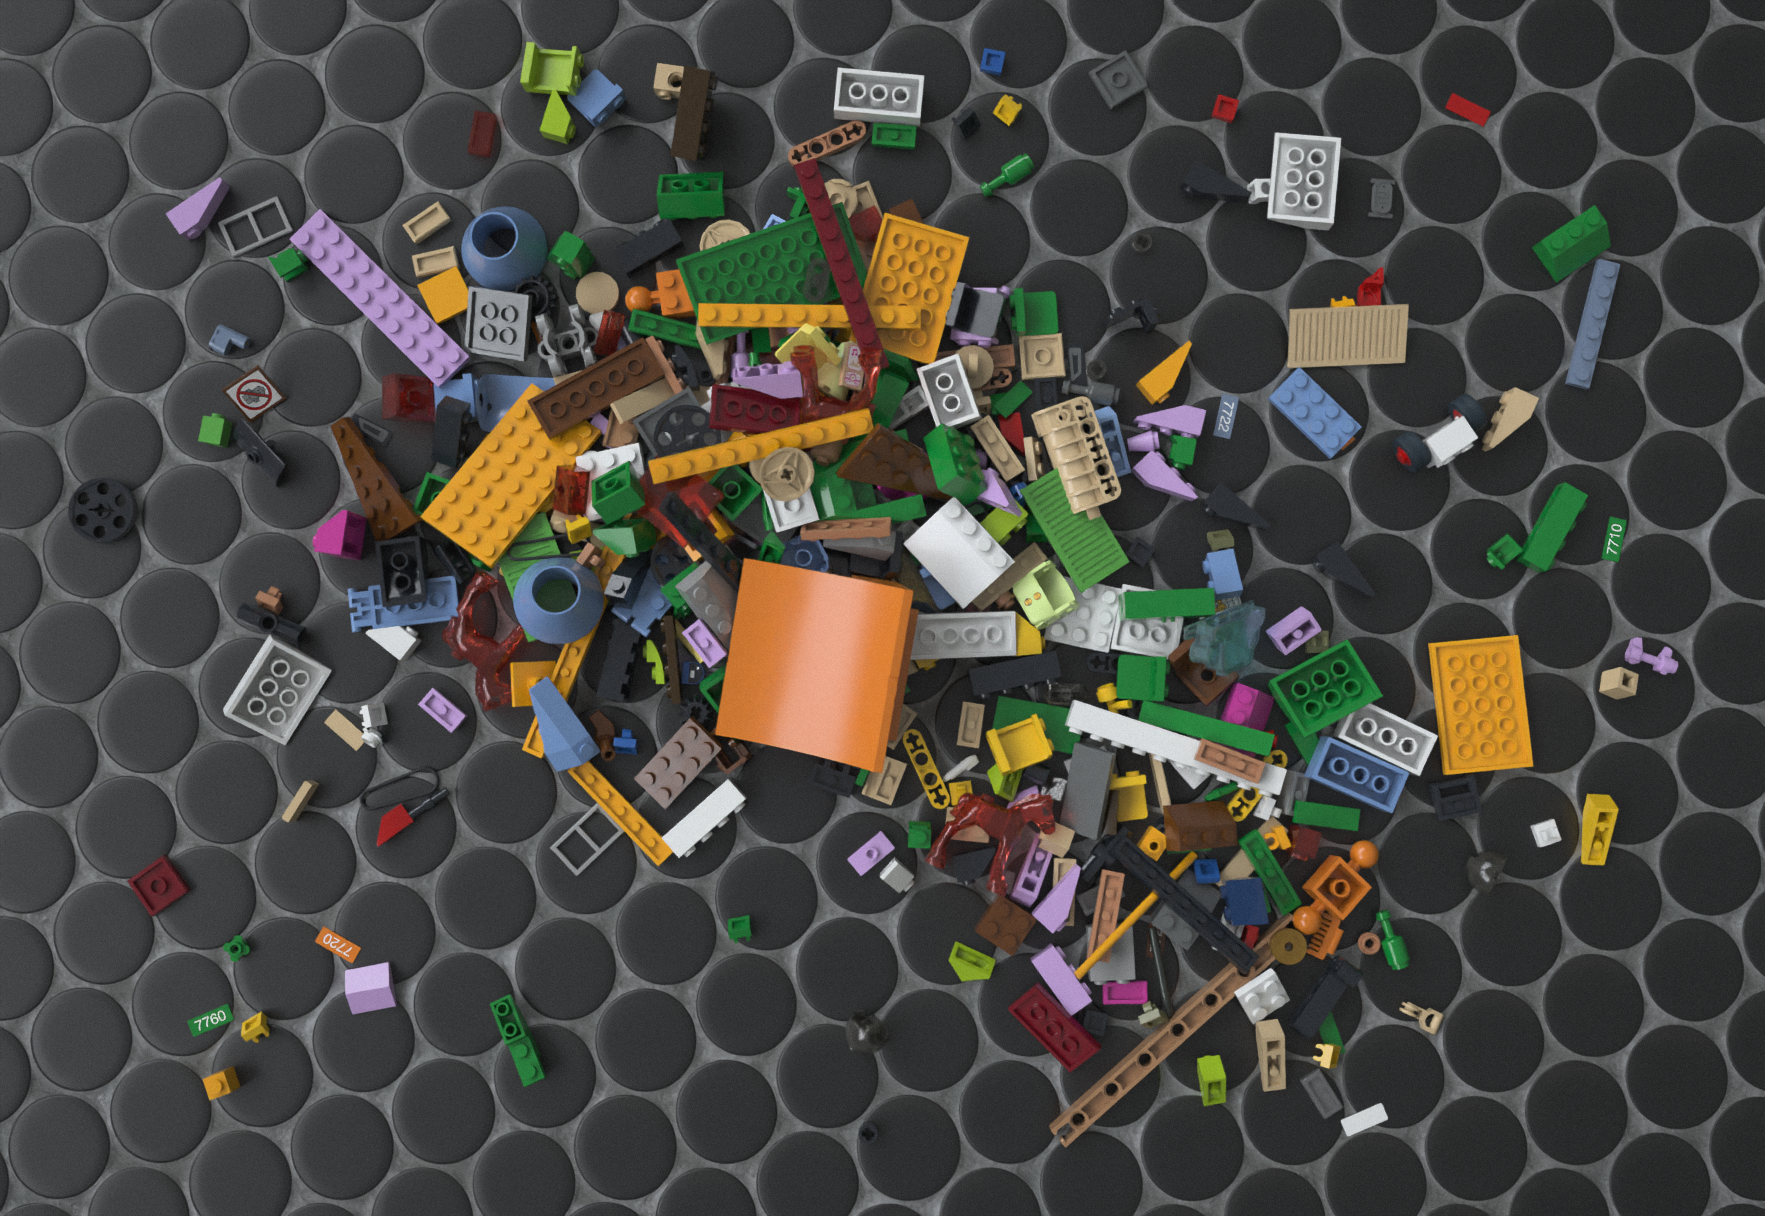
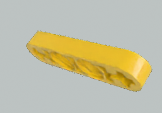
(929, 767)
(1240, 794)

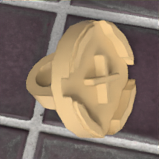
(977, 365)

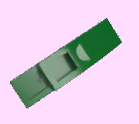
(519, 1039)

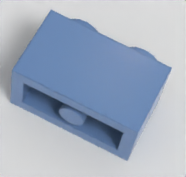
(1223, 574)

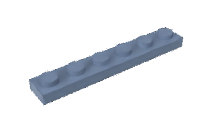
(1592, 324)

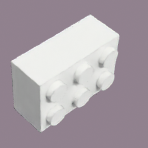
(949, 392)

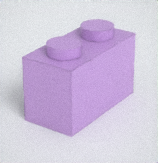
(1293, 630)

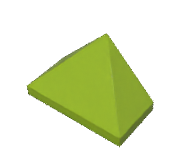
(1005, 785)
(970, 963)

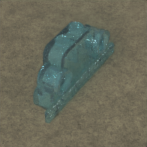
(1226, 639)

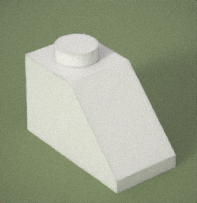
(396, 640)
(897, 875)

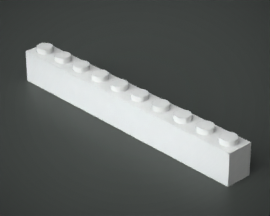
(1161, 743)

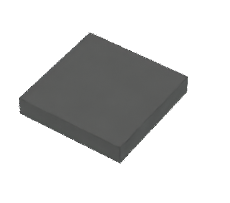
(1118, 80)

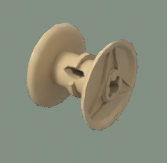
(722, 232)
(784, 473)

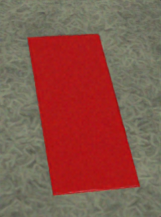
(1467, 109)

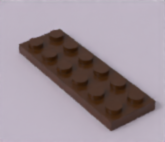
(595, 388)

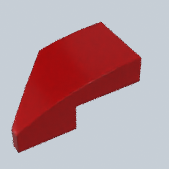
(1370, 290)
(1012, 431)
(393, 823)

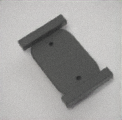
(1381, 198)

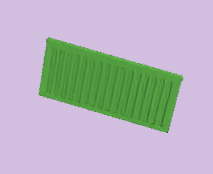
(1082, 544)
(554, 595)

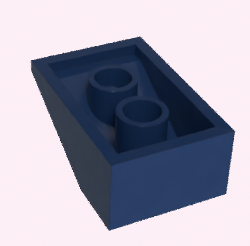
(1244, 901)

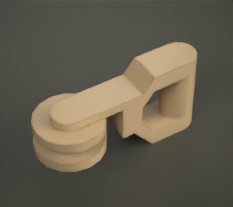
(1422, 1015)

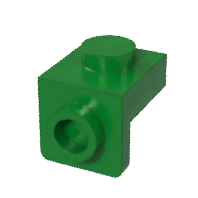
(800, 207)
(1503, 551)

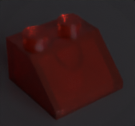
(407, 398)

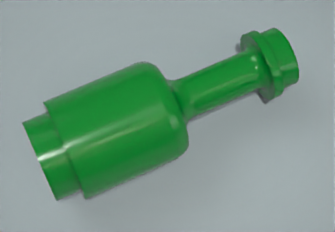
(1011, 173)
(1392, 945)

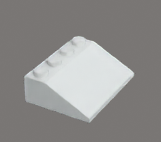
(1304, 180)
(958, 552)
(276, 690)

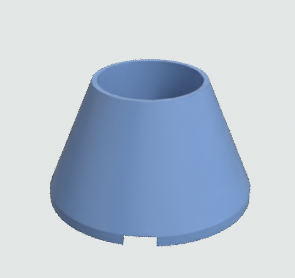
(522, 261)
(565, 625)

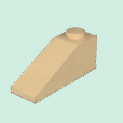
(1271, 1054)

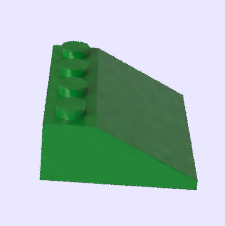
(1324, 689)

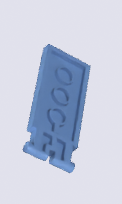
(650, 601)
(441, 604)

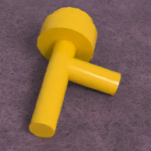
(1107, 694)

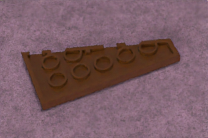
(891, 463)
(375, 486)

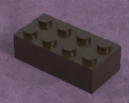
(693, 113)

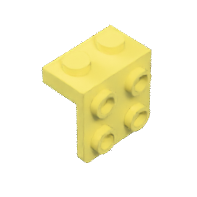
(811, 336)

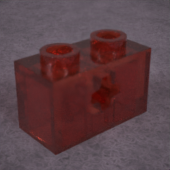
(571, 489)
(1303, 842)

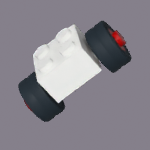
(1446, 442)

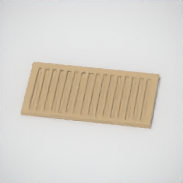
(1347, 335)

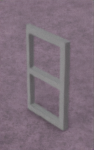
(249, 212)
(576, 826)

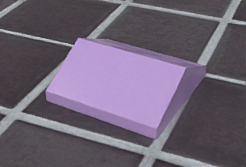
(370, 988)

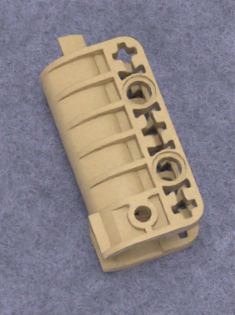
(1072, 454)

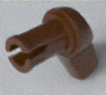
(604, 734)

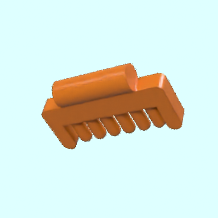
(1329, 941)

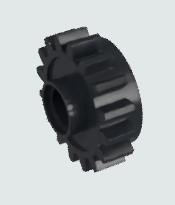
(544, 293)

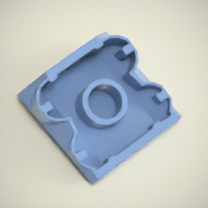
(805, 555)

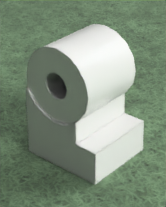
(1260, 190)

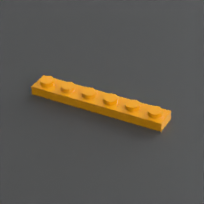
(621, 811)

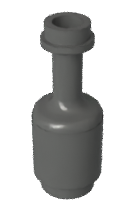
(1097, 392)

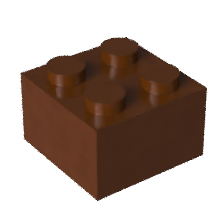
(1005, 924)

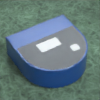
(692, 673)

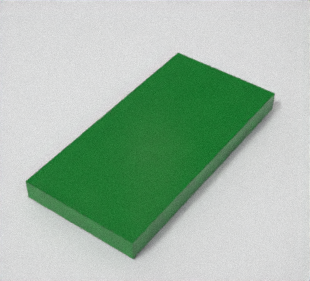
(1013, 710)

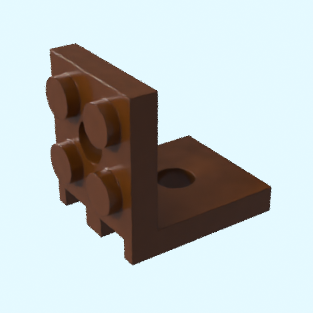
(1190, 675)

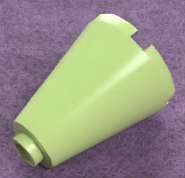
(829, 378)

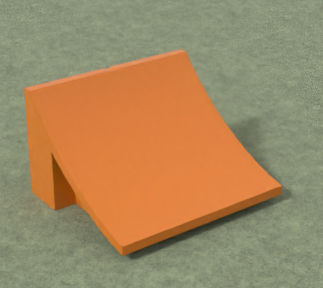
(817, 662)

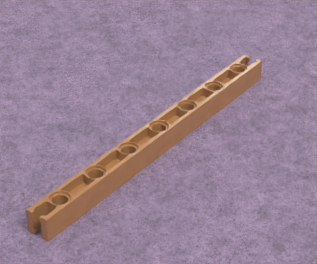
(1163, 1041)

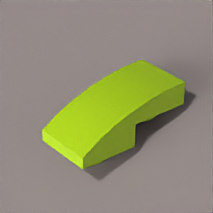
(654, 655)

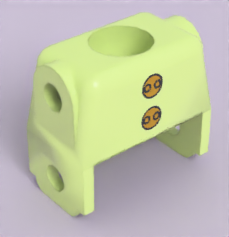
(1045, 595)

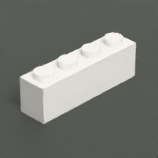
(704, 818)

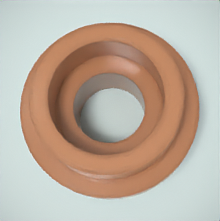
(1005, 601)
(1375, 943)

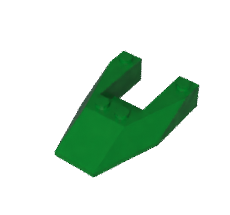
(851, 499)

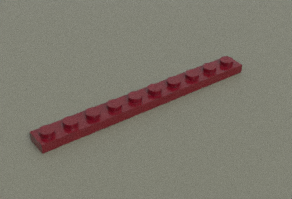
(838, 257)

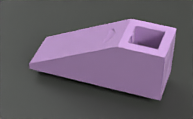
(776, 380)
(1179, 420)
(1158, 476)

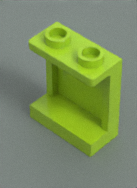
(551, 70)

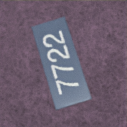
(1226, 416)

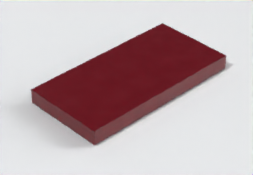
(751, 410)
(1054, 1027)

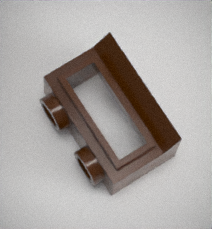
(724, 762)

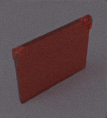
(692, 490)

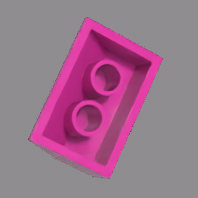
(341, 536)
(1248, 709)

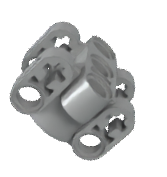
(578, 335)

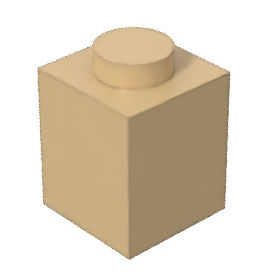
(1618, 683)
(1058, 842)

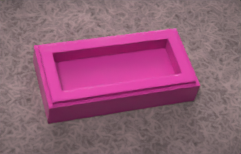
(1129, 993)

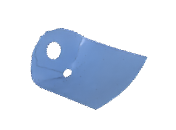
(502, 393)

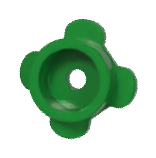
(241, 944)

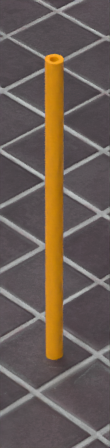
(1131, 919)

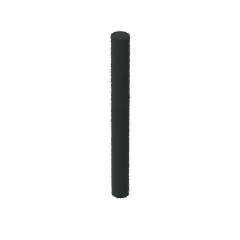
(1160, 971)

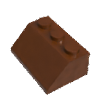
(1199, 826)

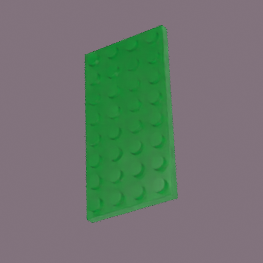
(763, 268)

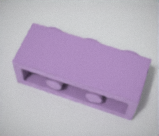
(1061, 978)

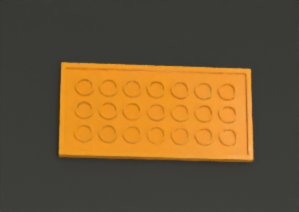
(505, 481)

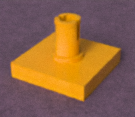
(526, 675)

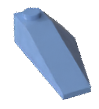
(562, 734)

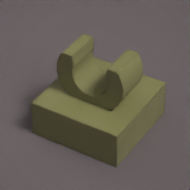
(1220, 539)
(1317, 643)
(1153, 1016)

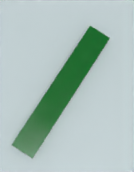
(1206, 728)

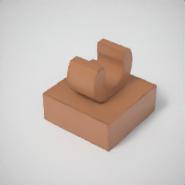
(591, 556)
(271, 600)

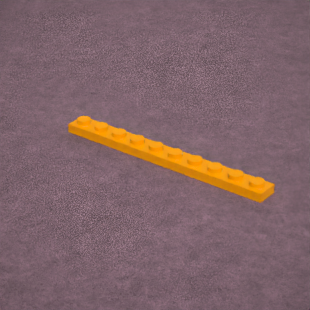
(797, 315)
(760, 446)
(573, 655)

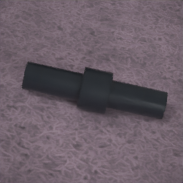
(429, 803)

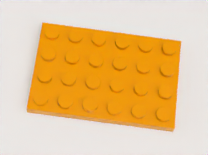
(914, 268)
(1480, 705)

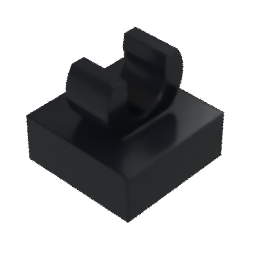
(966, 122)

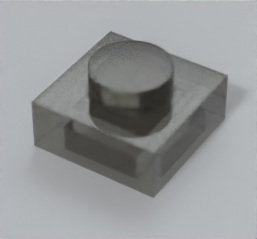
(1056, 787)

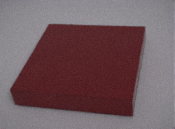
(159, 885)

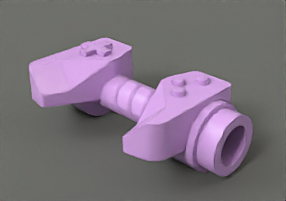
(1662, 663)

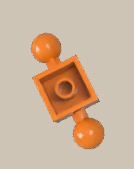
(670, 293)
(1336, 887)

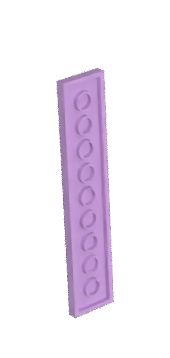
(380, 299)

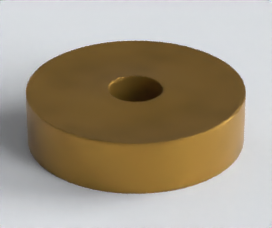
(1297, 950)

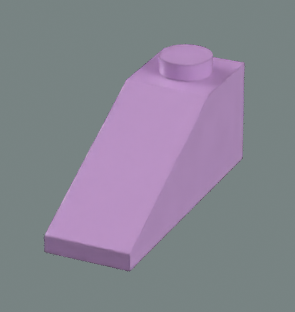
(197, 211)
(998, 493)
(1031, 874)
(1057, 903)

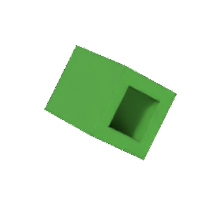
(215, 430)

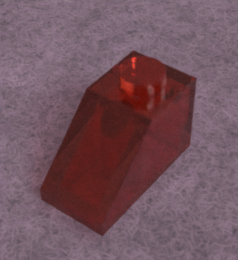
(866, 224)

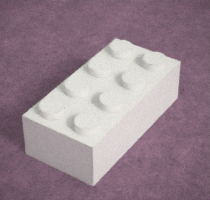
(878, 97)
(1386, 738)

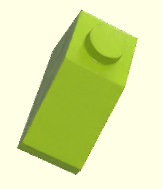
(557, 122)
(1211, 1080)

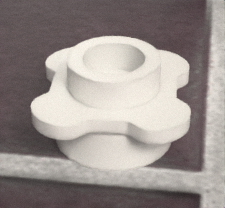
(371, 737)

